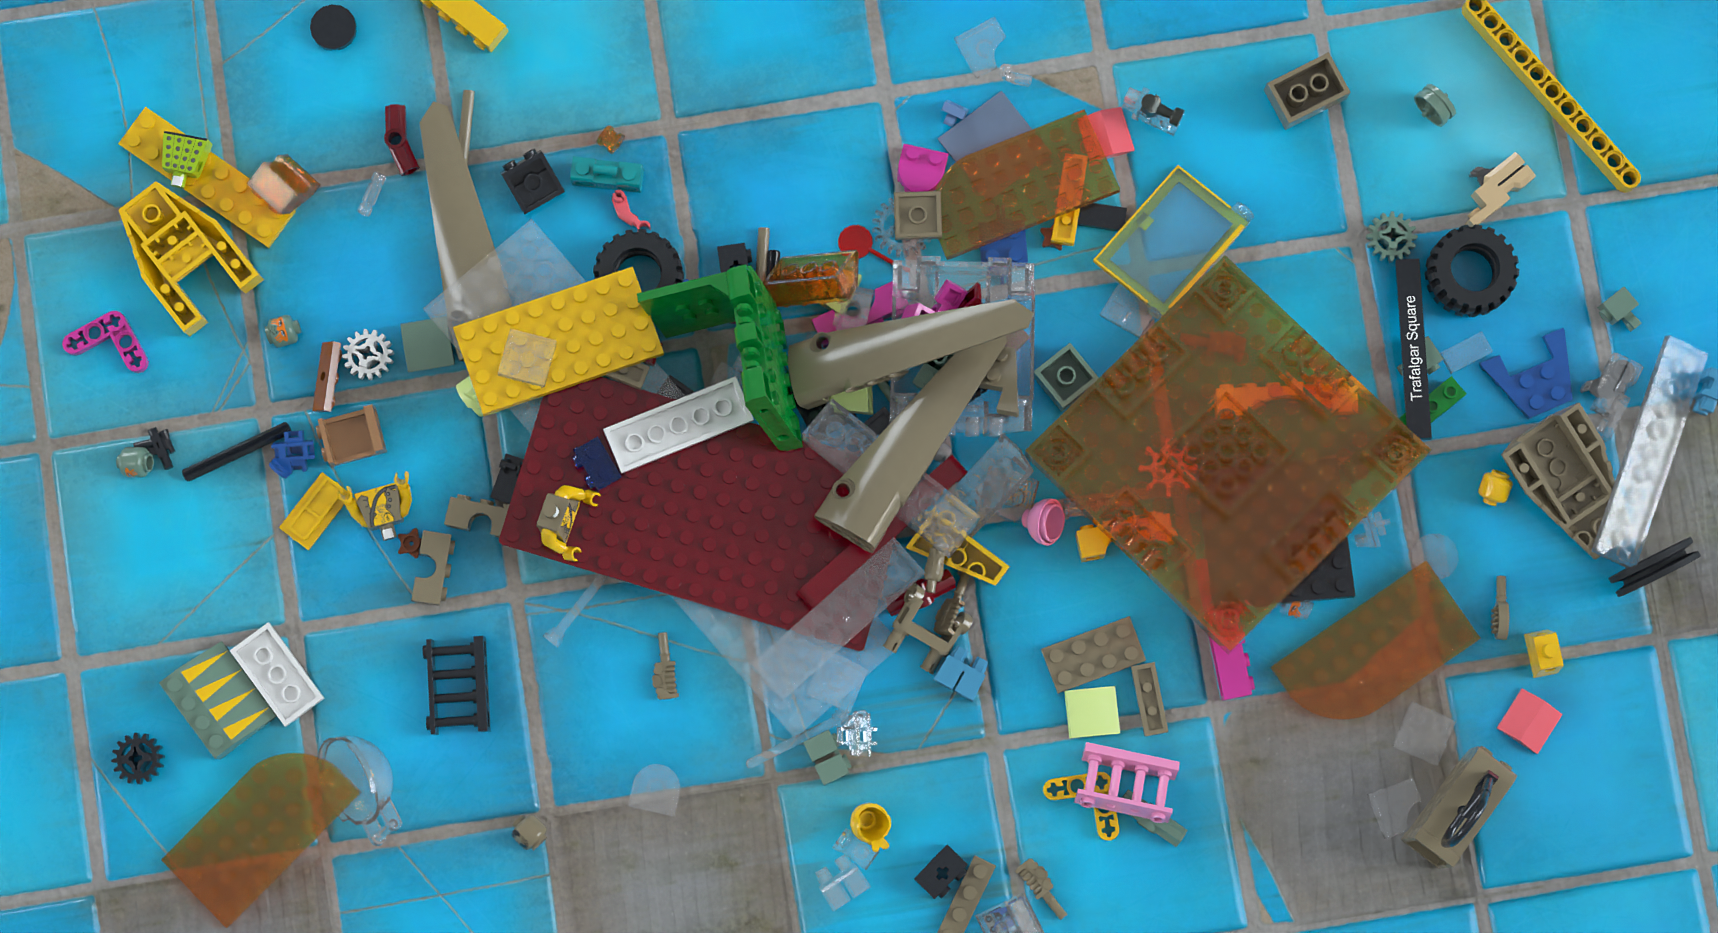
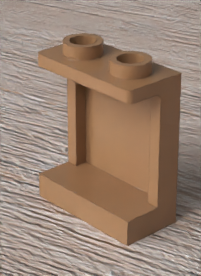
(351, 436)

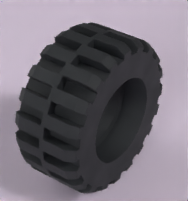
(643, 244)
(1492, 249)

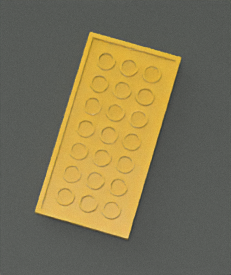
(596, 334)

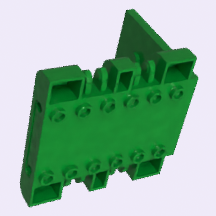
(758, 336)

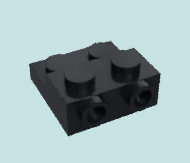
(531, 180)

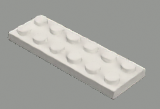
(678, 425)

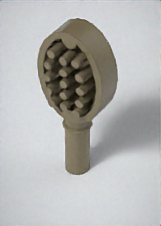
(1501, 611)

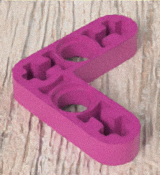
(114, 333)

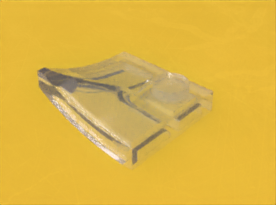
(1127, 311)

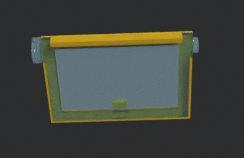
(1172, 241)

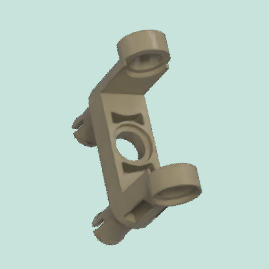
(904, 626)

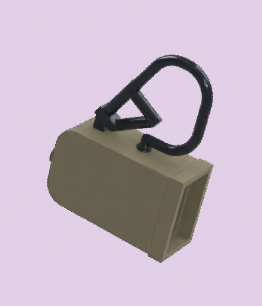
(1460, 807)

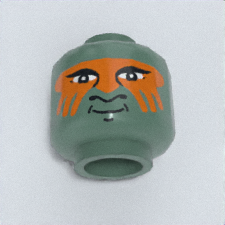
(282, 331)
(135, 462)

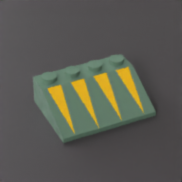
(218, 700)

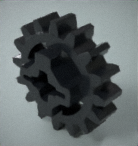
(139, 767)

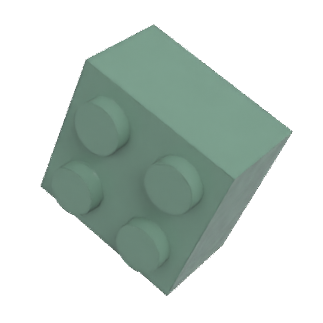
(1065, 377)

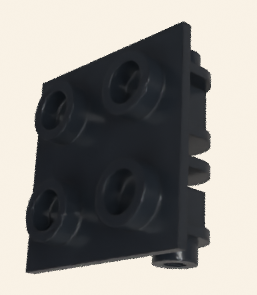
(507, 478)

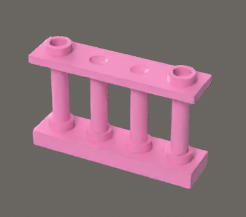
(1131, 761)

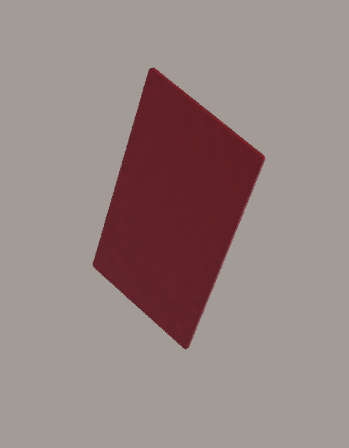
(705, 524)

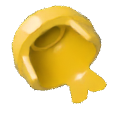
(871, 824)

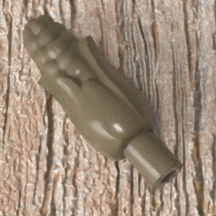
(934, 569)

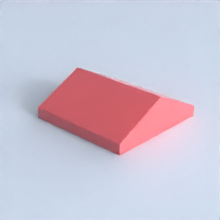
(1112, 132)
(1529, 720)

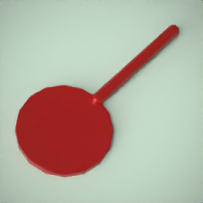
(859, 238)

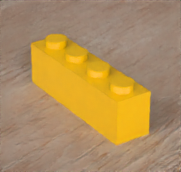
(471, 21)

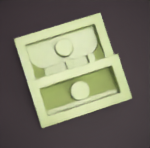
(1092, 712)

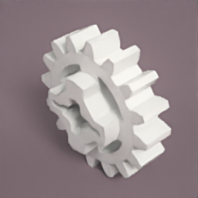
(370, 345)

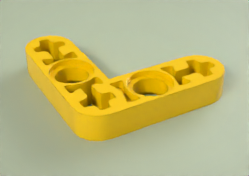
(1060, 795)

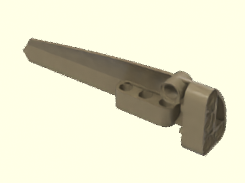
(456, 210)
(889, 348)
(902, 453)

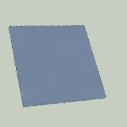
(984, 127)

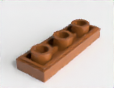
(327, 377)

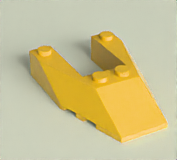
(172, 241)

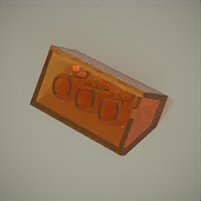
(814, 278)

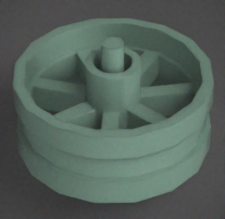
(1434, 105)

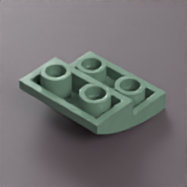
(425, 346)

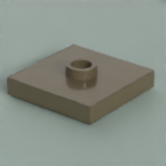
(917, 215)

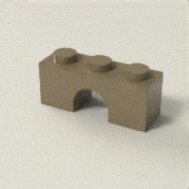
(463, 511)
(431, 589)

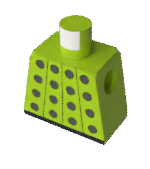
(184, 156)

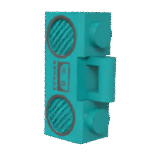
(607, 174)

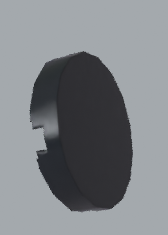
(333, 27)

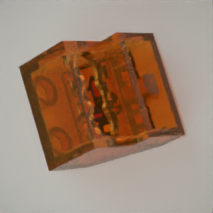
(283, 184)

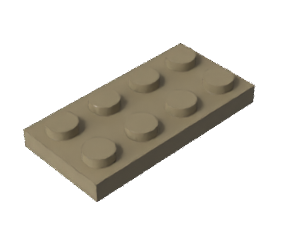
(1093, 654)

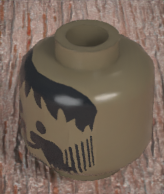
(529, 832)

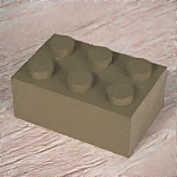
(1307, 91)

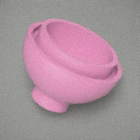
(1044, 521)

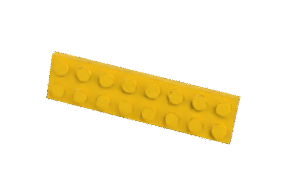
(218, 186)

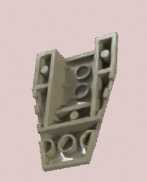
(1565, 472)

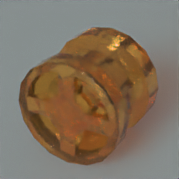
(610, 139)

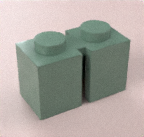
(822, 746)

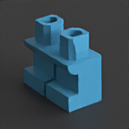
(1708, 396)
(952, 669)

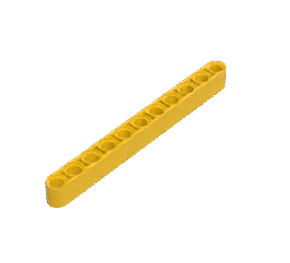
(1561, 98)

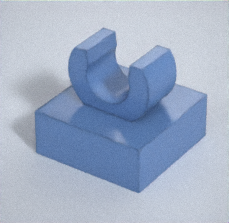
(954, 111)

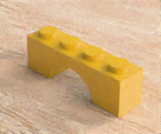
(1091, 543)

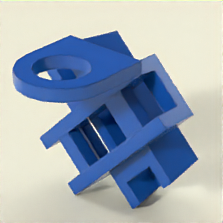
(285, 464)

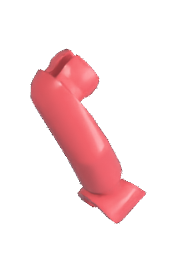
(623, 211)

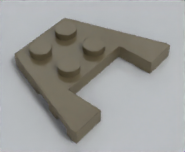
(1004, 378)

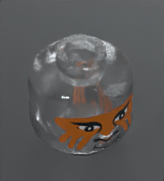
(1296, 611)

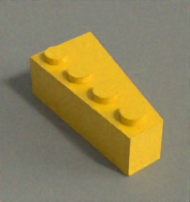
(968, 558)

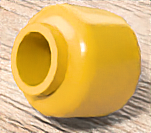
(1495, 487)

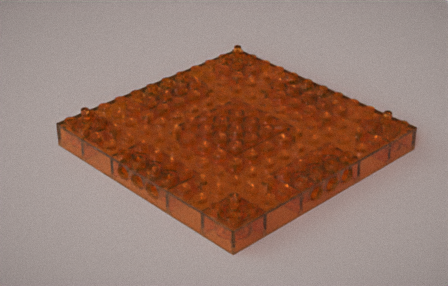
(1227, 453)

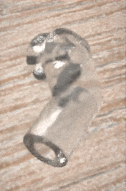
(1015, 78)

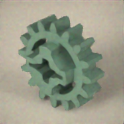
(1392, 227)

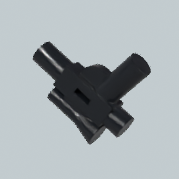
(158, 445)

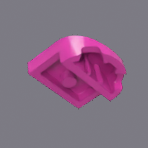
(920, 168)

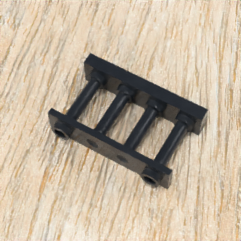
(479, 695)

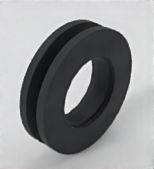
(1654, 567)

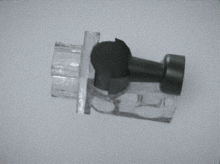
(1152, 111)

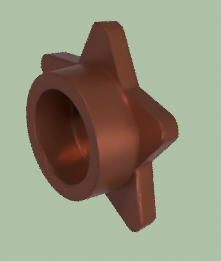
(1047, 233)
(406, 539)

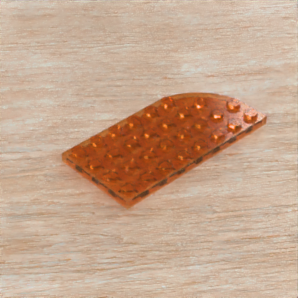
(1022, 183)
(1377, 648)
(259, 831)

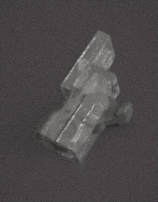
(1610, 392)

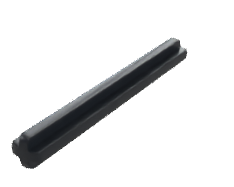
(235, 452)

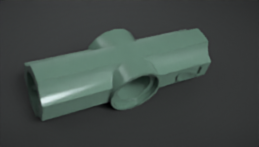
(1170, 831)

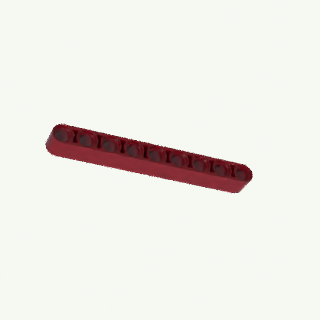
(854, 556)

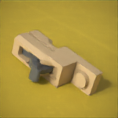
(1495, 184)

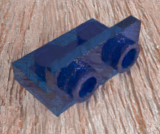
(597, 464)

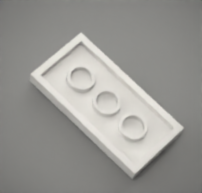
(277, 674)

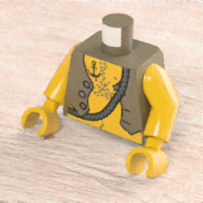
(380, 506)
(558, 517)

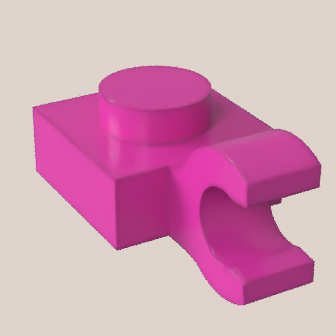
(949, 296)

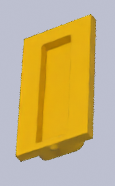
(314, 511)

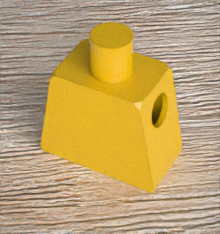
(1544, 653)

